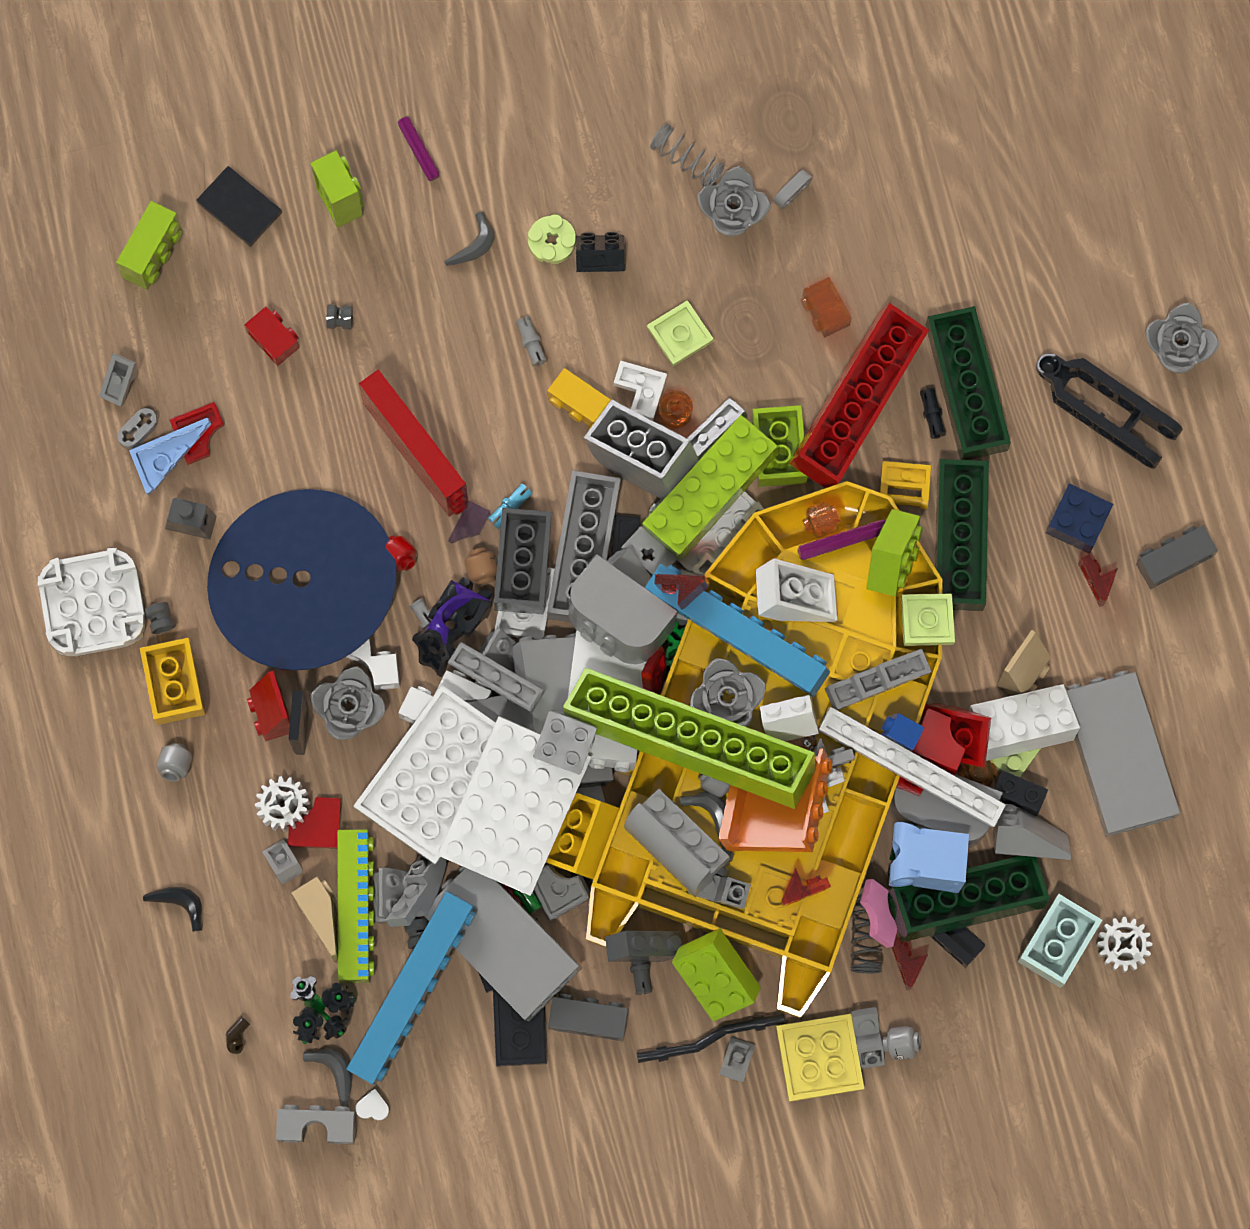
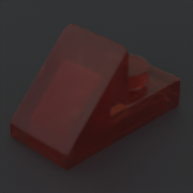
(1098, 584)
(688, 585)
(796, 891)
(908, 968)

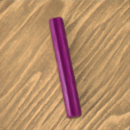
(840, 540)

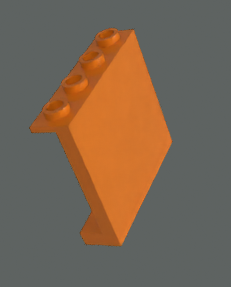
(765, 825)

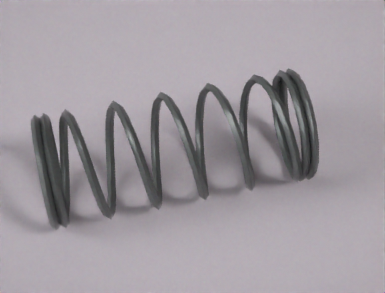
(868, 966)

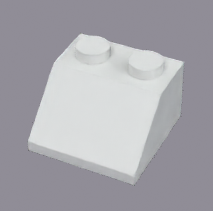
(790, 718)

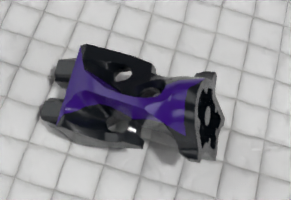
(455, 604)

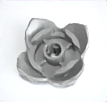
(735, 187)
(1186, 324)
(723, 677)
(350, 686)

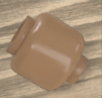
(481, 566)

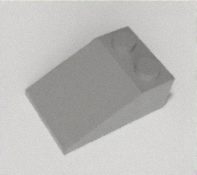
(1027, 835)

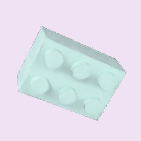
(1059, 941)

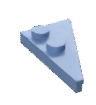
(161, 455)

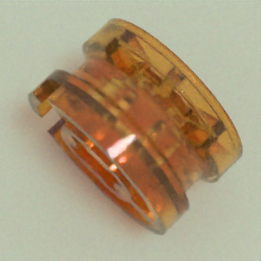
(675, 409)

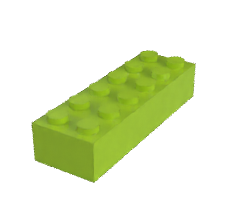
(711, 487)

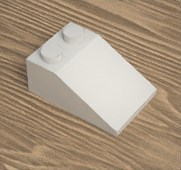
(795, 593)

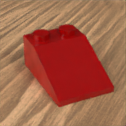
(270, 708)
(968, 729)

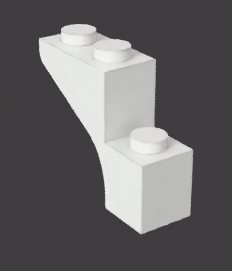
(382, 666)
(456, 682)

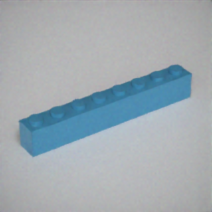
(748, 636)
(411, 987)

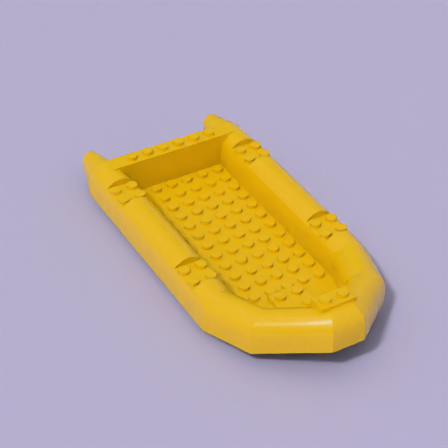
(862, 637)

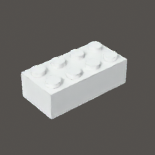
(1028, 721)

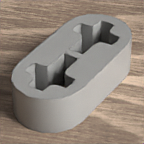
(792, 189)
(141, 433)

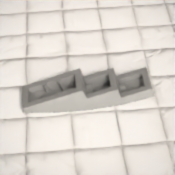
(878, 679)

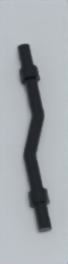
(758, 1023)

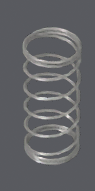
(668, 131)

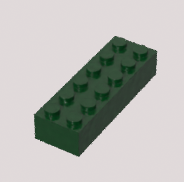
(967, 383)
(962, 531)
(988, 895)

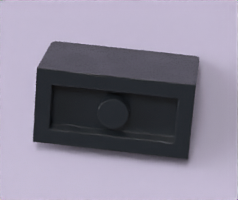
(960, 945)

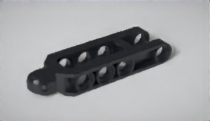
(1058, 374)

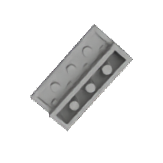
(676, 842)

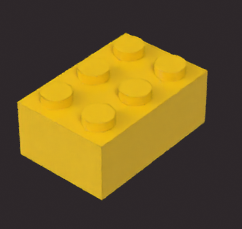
(172, 681)
(583, 836)

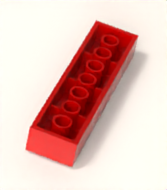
(859, 396)

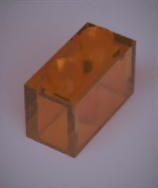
(826, 307)

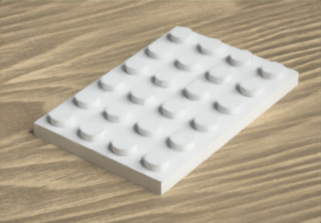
(428, 774)
(511, 810)

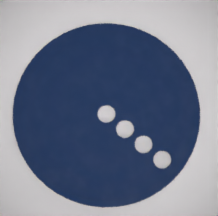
(313, 623)

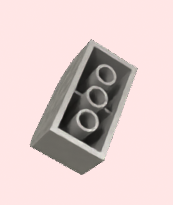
(640, 450)
(619, 613)
(936, 814)

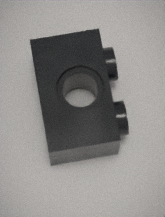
(1020, 792)

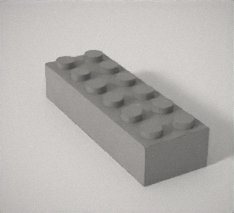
(584, 533)

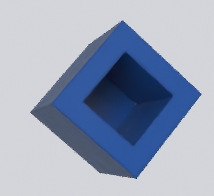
(902, 731)

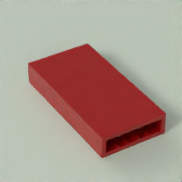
(414, 443)

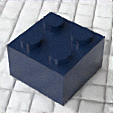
(1079, 518)

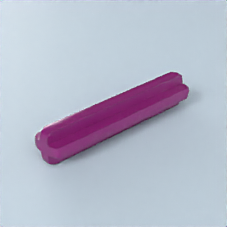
(418, 148)

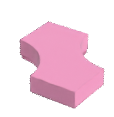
(875, 901)

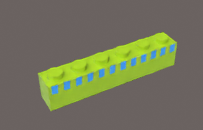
(354, 906)

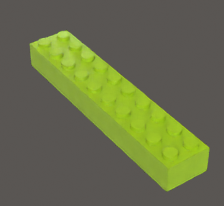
(692, 738)

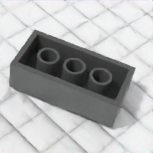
(522, 561)

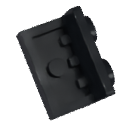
(600, 252)

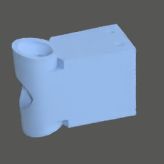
(928, 858)

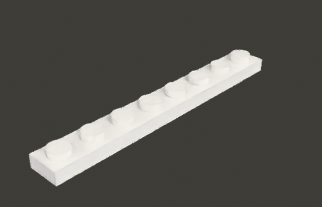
(911, 767)

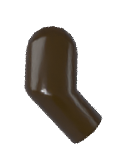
(234, 1036)

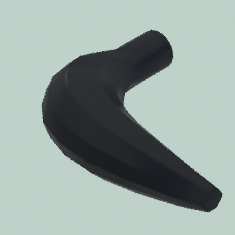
(182, 897)

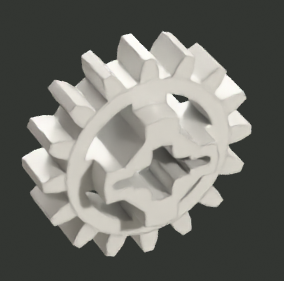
(291, 799)
(1116, 937)

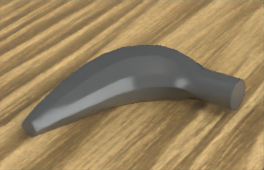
(478, 246)
(711, 803)
(338, 1065)

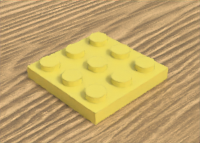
(820, 1057)

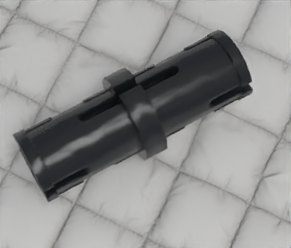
(932, 413)

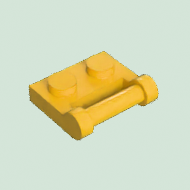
(907, 477)

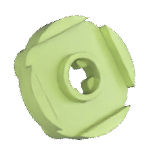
(554, 226)

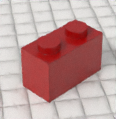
(272, 336)

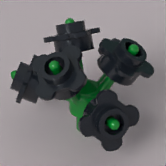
(309, 1017)

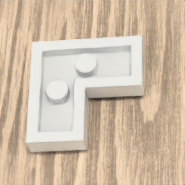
(647, 385)

